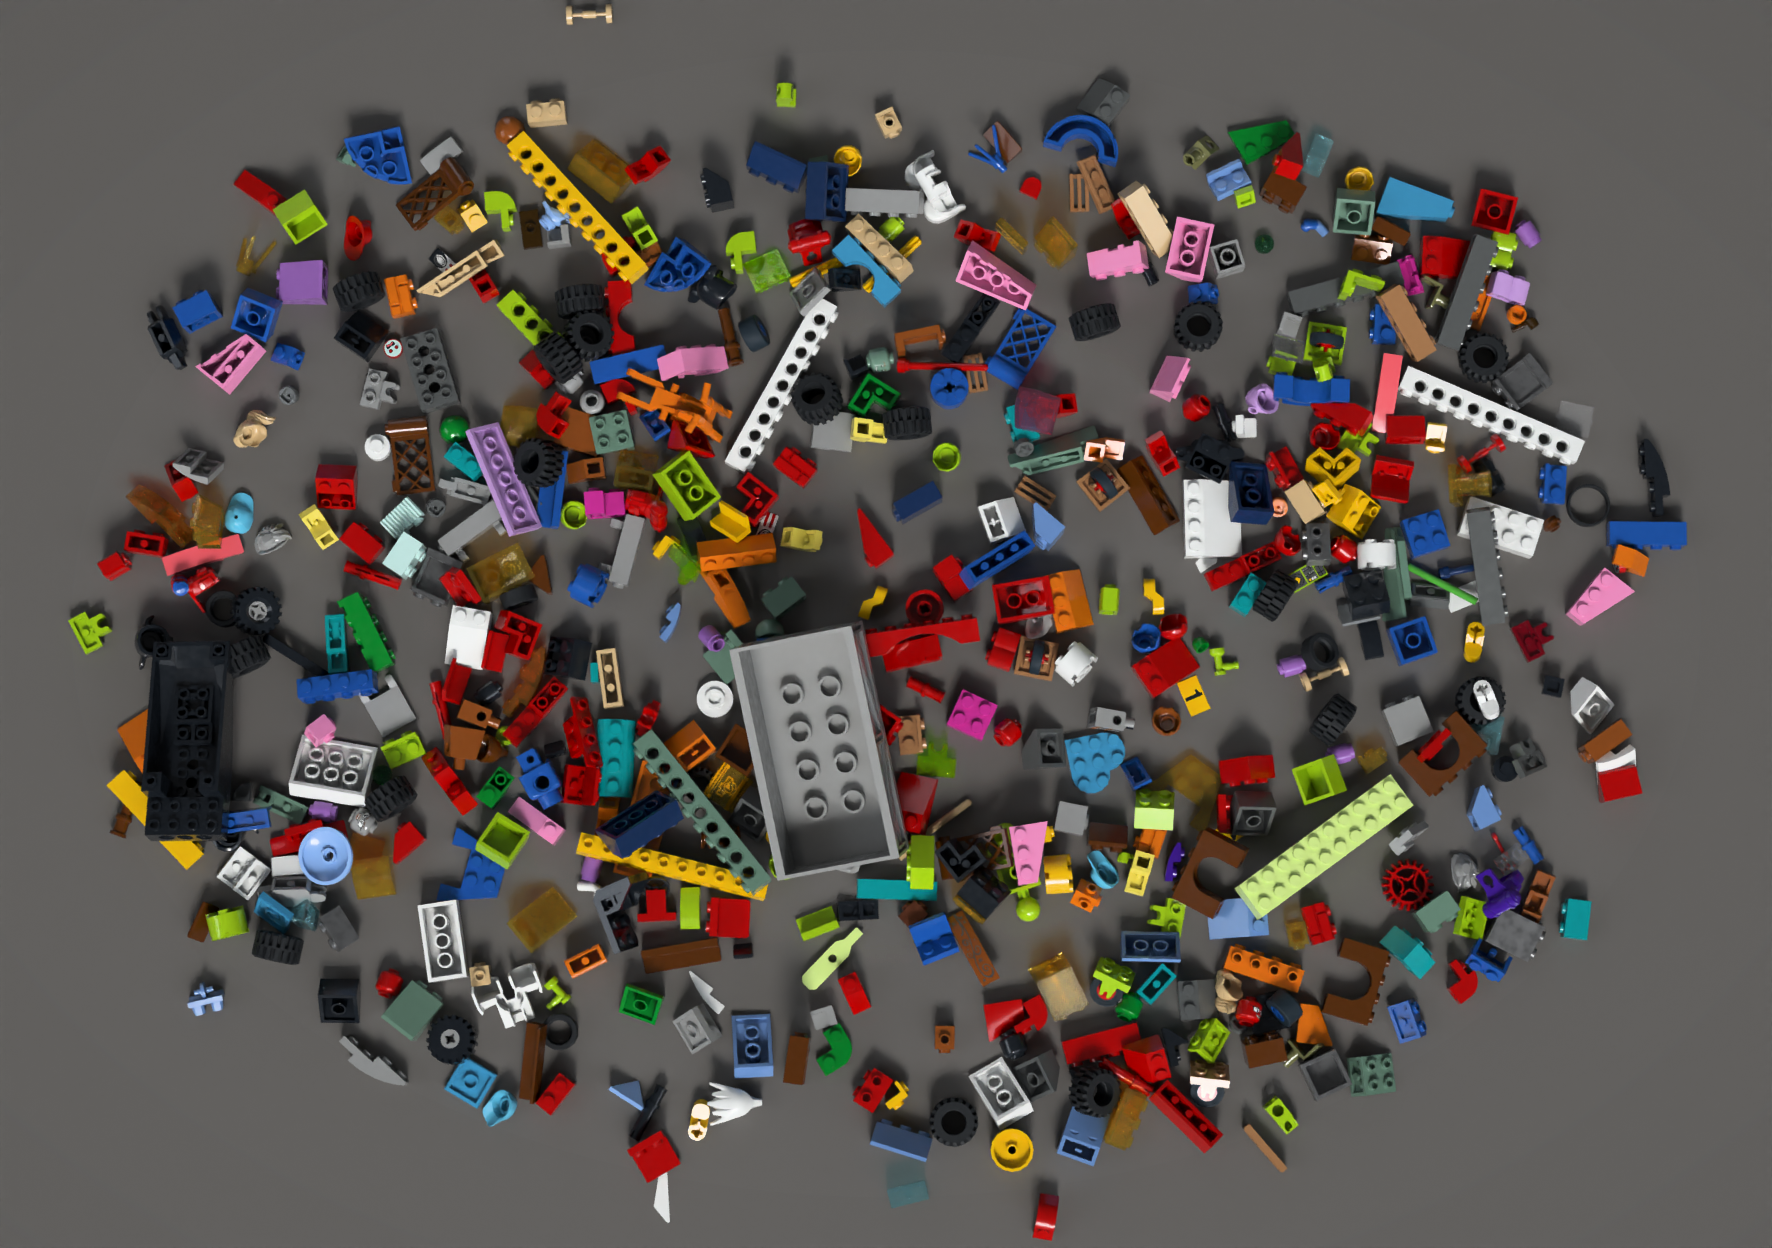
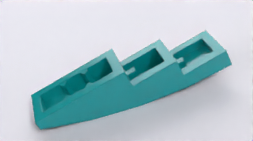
(336, 644)
(893, 890)

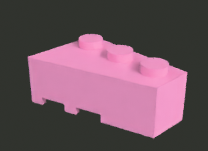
(1118, 261)
(233, 363)

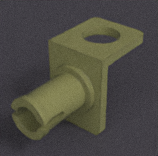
(1199, 152)
(1436, 296)
(1297, 1051)

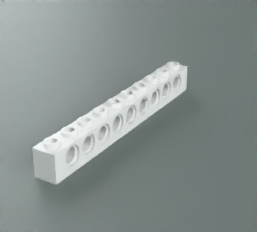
(1572, 444)
(745, 464)

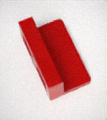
(1405, 430)
(494, 651)
(456, 683)

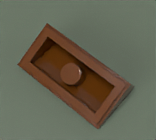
(1008, 146)
(1391, 231)
(199, 927)

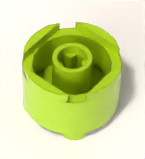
(227, 923)

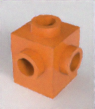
(1086, 895)

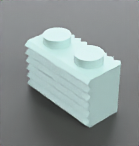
(403, 518)

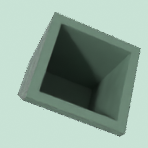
(413, 1010)

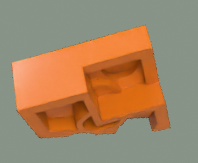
(1311, 1026)

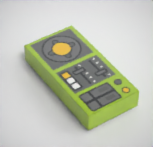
(1307, 575)

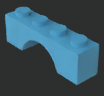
(851, 253)

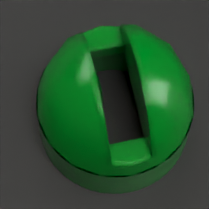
(1200, 644)

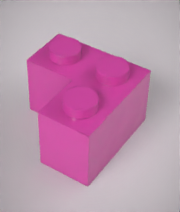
(604, 505)

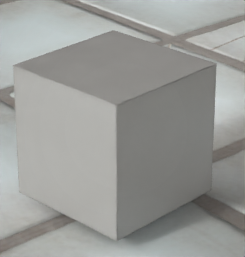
(1226, 259)
(1071, 818)

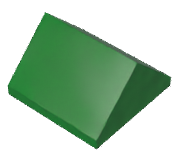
(641, 1003)

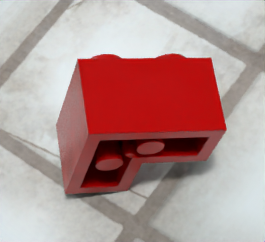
(760, 498)
(948, 574)
(523, 633)
(1247, 770)

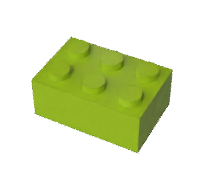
(686, 485)

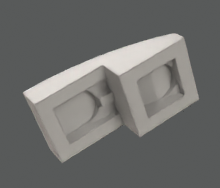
(446, 149)

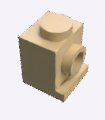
(884, 116)

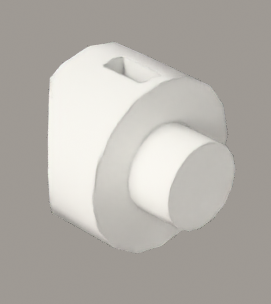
(377, 447)

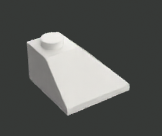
(1589, 704)

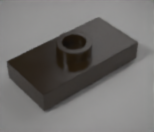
(530, 229)

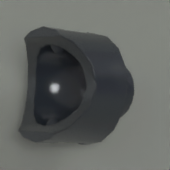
(1503, 769)

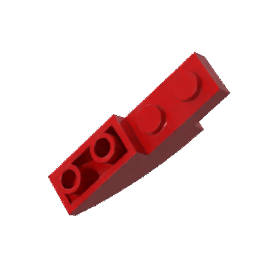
(1242, 566)
(535, 712)

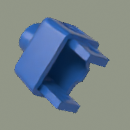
(535, 770)

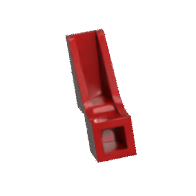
(449, 781)

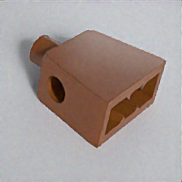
(468, 713)
(462, 744)

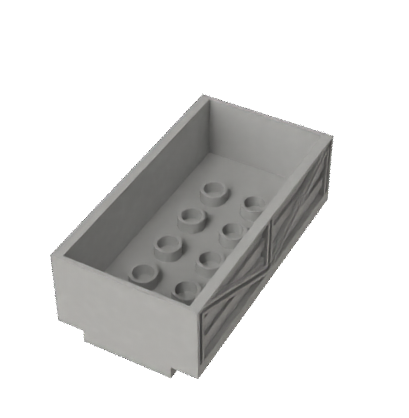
(819, 750)

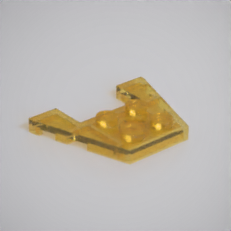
(1195, 783)

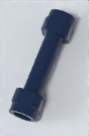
(1446, 572)

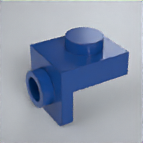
(1203, 292)
(287, 356)

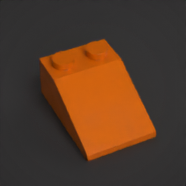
(134, 737)

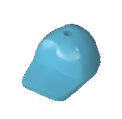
(243, 507)
(1102, 871)
(499, 1107)

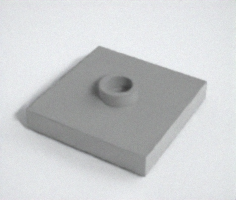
(809, 291)

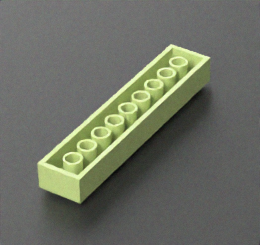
(1323, 847)

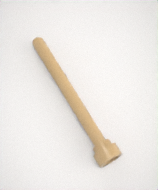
(943, 820)

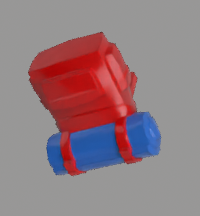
(195, 584)

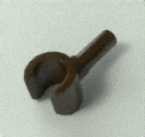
(1531, 323)

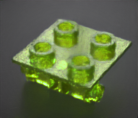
(767, 271)
(690, 568)

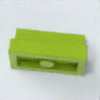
(817, 923)

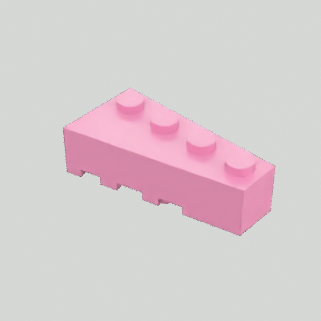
(994, 277)

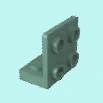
(611, 432)
(721, 660)
(1371, 1074)

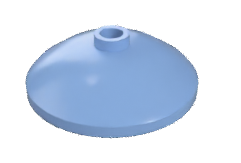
(315, 856)

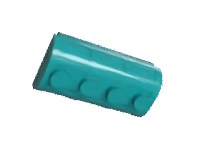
(617, 754)

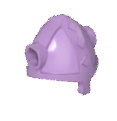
(1261, 400)

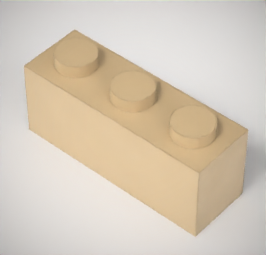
(610, 678)

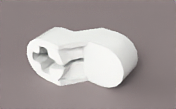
(1489, 708)

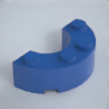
(1084, 128)
(1301, 392)

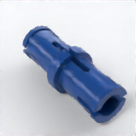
(1333, 579)
(1528, 845)

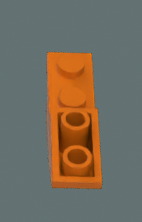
(727, 596)

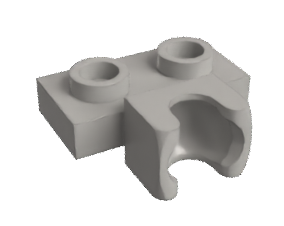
(377, 389)
(1406, 837)

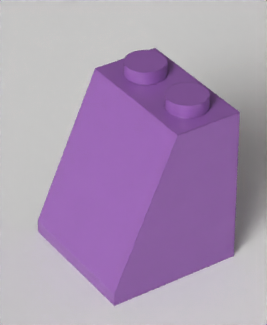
(303, 282)

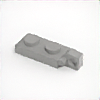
(466, 490)

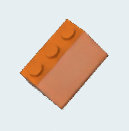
(1069, 601)

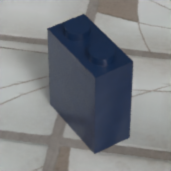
(916, 503)

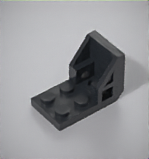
(612, 912)

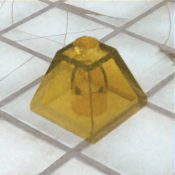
(519, 424)

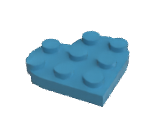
(1092, 759)

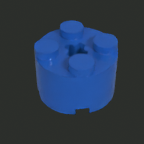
(955, 379)
(588, 585)

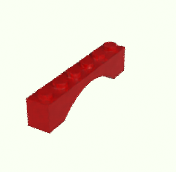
(962, 630)

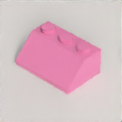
(1189, 249)

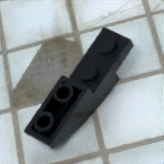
(970, 328)
(1654, 469)

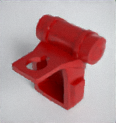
(807, 237)
(648, 506)

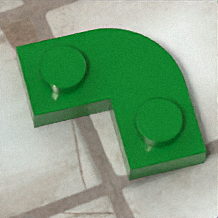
(841, 1050)

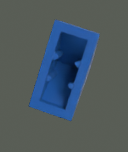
(1136, 774)

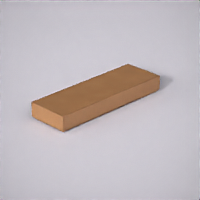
(1096, 183)
(1264, 1148)

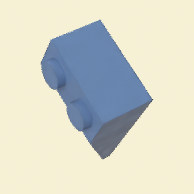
(1236, 921)
(752, 1046)

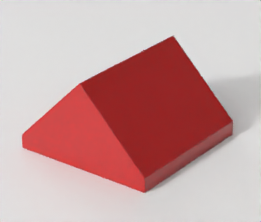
(695, 442)
(1618, 783)

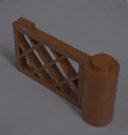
(457, 182)
(410, 429)
(945, 874)

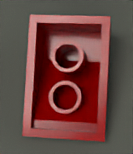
(1441, 256)
(1023, 599)
(1165, 667)
(916, 801)

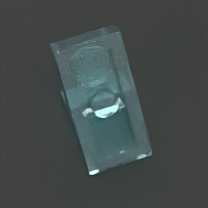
(1494, 730)

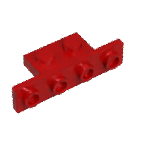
(581, 733)
(295, 834)

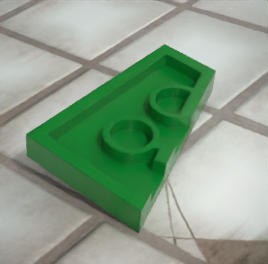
(1260, 140)

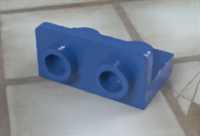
(1381, 330)
(1553, 484)
(1407, 1020)

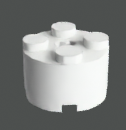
(1376, 555)
(1075, 663)

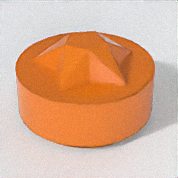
(1516, 314)
(1280, 506)

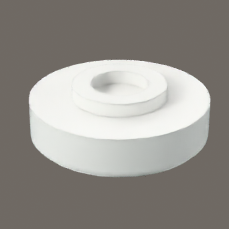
(715, 699)

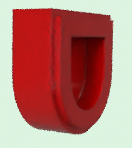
(1031, 187)

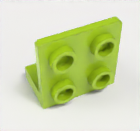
(1355, 278)

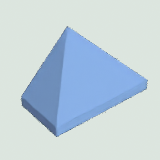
(630, 1092)

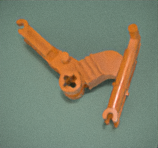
(681, 406)

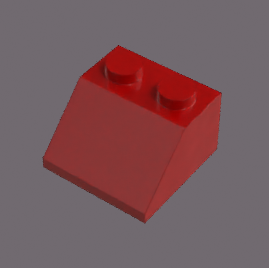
(1494, 211)
(1147, 1059)

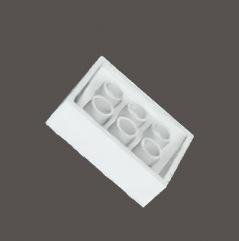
(1207, 521)
(333, 772)

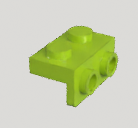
(1470, 919)

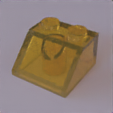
(373, 877)

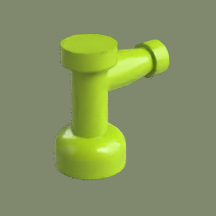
(1219, 665)
(561, 995)

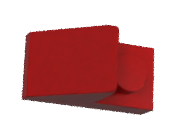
(536, 370)

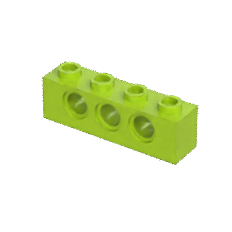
(511, 303)

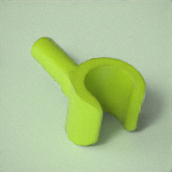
(1124, 857)

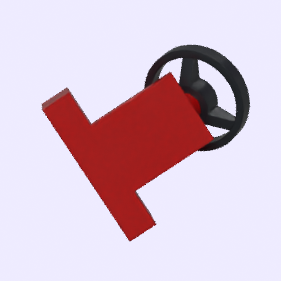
(656, 902)

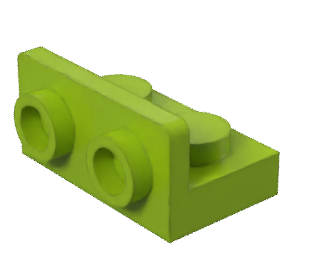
(403, 749)
(1209, 1039)

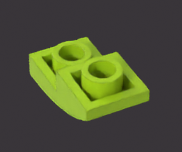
(690, 908)

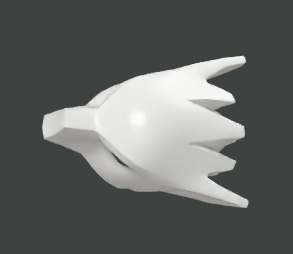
(731, 1103)

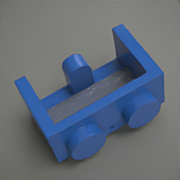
(1486, 963)

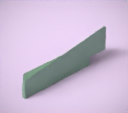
(1055, 453)
(1397, 579)

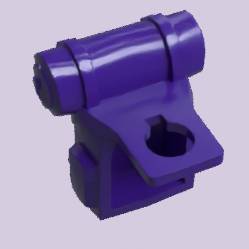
(1502, 894)

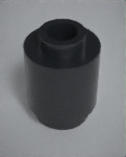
(488, 693)

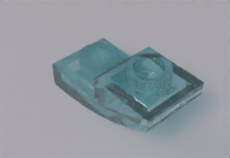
(1317, 155)

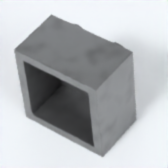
(1325, 1074)

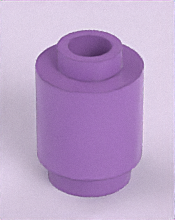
(1528, 233)
(711, 638)
(1291, 666)
(1342, 752)
(323, 810)
(591, 869)

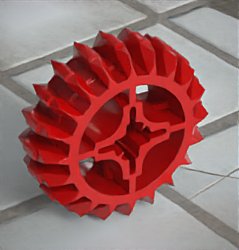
(1415, 890)

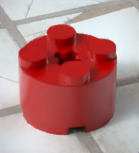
(920, 599)

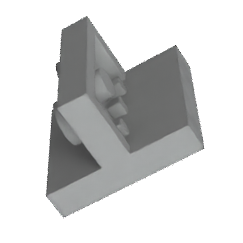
(697, 1028)

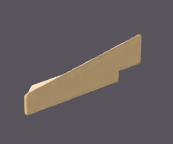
(463, 270)

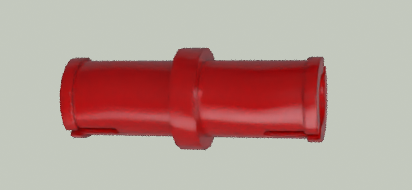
(925, 689)

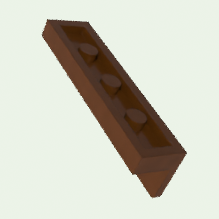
(1148, 495)
(681, 955)
(533, 1061)

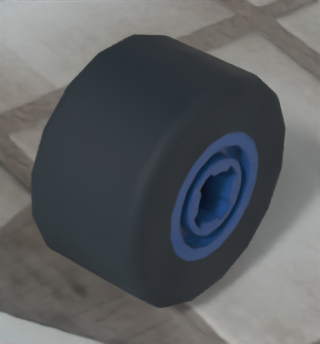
(754, 333)
(1284, 1007)

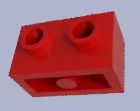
(144, 544)
(873, 1089)

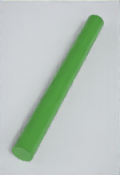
(1443, 584)

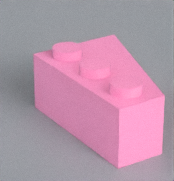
(693, 361)
(1598, 596)
(1027, 850)

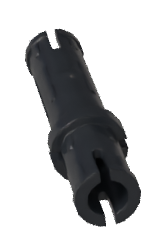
(646, 1115)

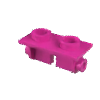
(1410, 275)

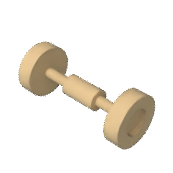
(589, 14)
(1323, 674)

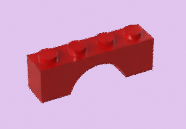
(619, 296)

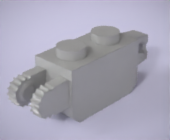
(294, 890)

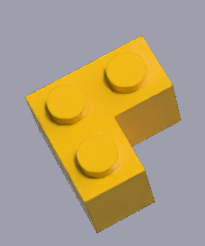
(1337, 470)

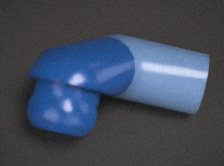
(1316, 225)

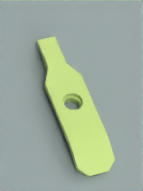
(824, 967)

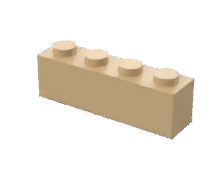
(1147, 218)
(880, 248)

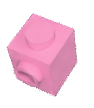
(321, 730)

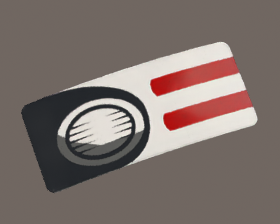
(441, 260)
(767, 524)

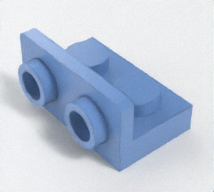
(1227, 179)

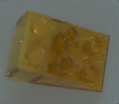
(542, 920)

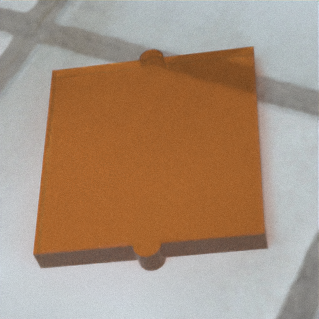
(366, 847)

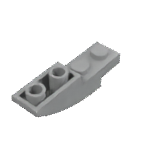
(379, 1068)

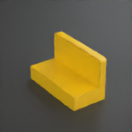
(731, 522)

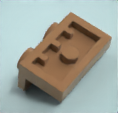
(910, 735)

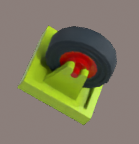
(1325, 341)
(1110, 982)

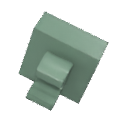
(345, 158)

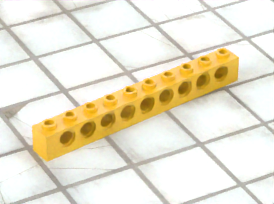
(523, 144)
(668, 866)

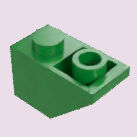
(495, 788)

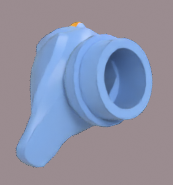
(553, 217)

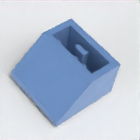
(1482, 810)

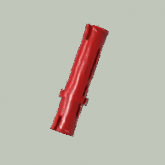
(353, 568)
(440, 705)
(1132, 1080)

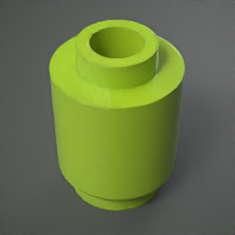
(891, 228)

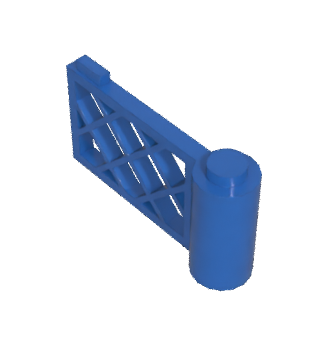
(1009, 370)

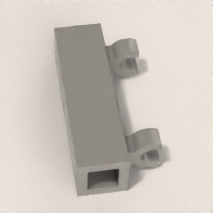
(470, 530)
(626, 551)

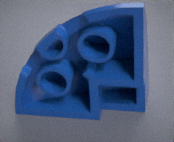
(381, 155)
(678, 267)

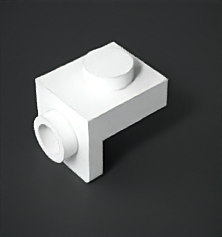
(1245, 427)

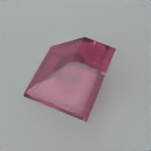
(1036, 410)

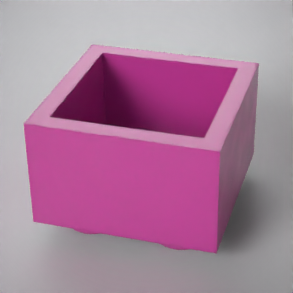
(972, 715)

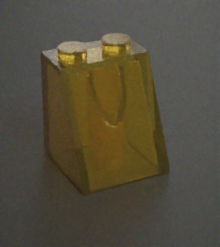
(1058, 987)

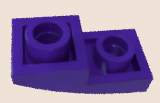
(1175, 857)

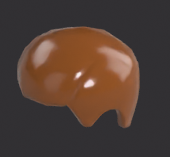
(508, 128)
(1166, 721)

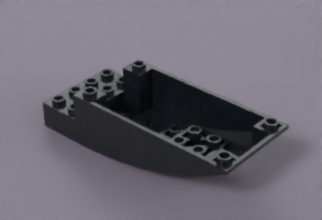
(189, 721)

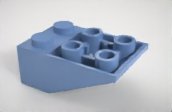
(1082, 1137)

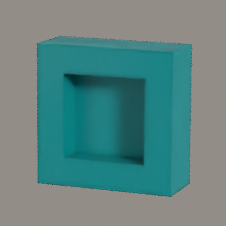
(594, 671)

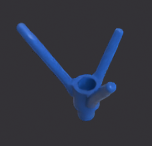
(994, 160)

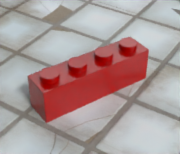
(1099, 1044)
(1185, 1116)

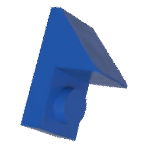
(655, 426)

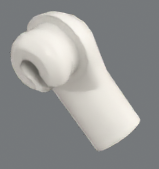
(588, 886)

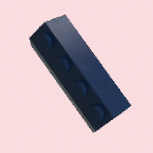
(640, 824)

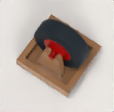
(1103, 485)
(1036, 658)
(1208, 1082)

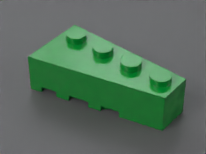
(366, 632)

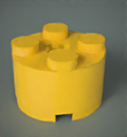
(1058, 874)

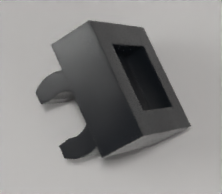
(1552, 686)

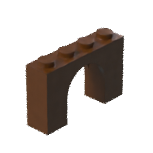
(1432, 779)
(1189, 889)
(1374, 961)
(797, 1058)

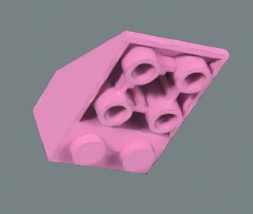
(1168, 379)

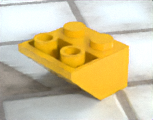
(1354, 512)

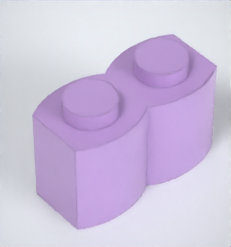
(1508, 288)

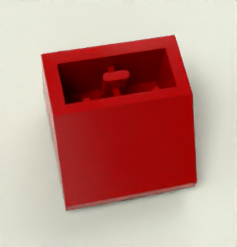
(336, 486)

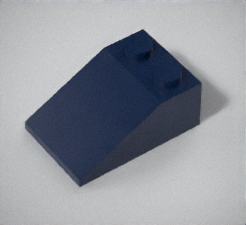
(1249, 493)

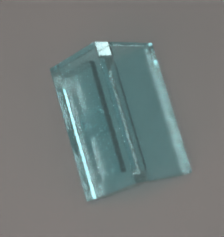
(907, 1194)

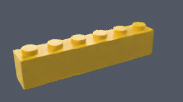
(136, 801)

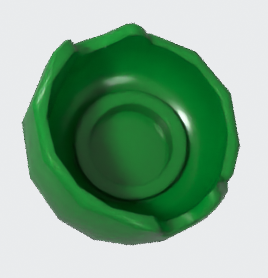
(453, 429)

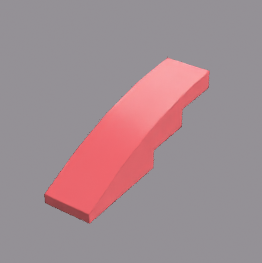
(1386, 391)
(196, 558)

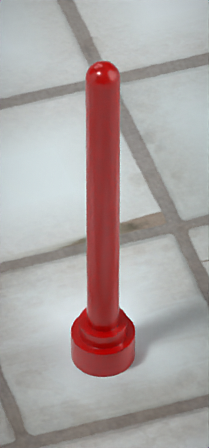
(905, 365)

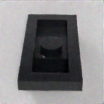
(844, 280)
(1171, 1040)

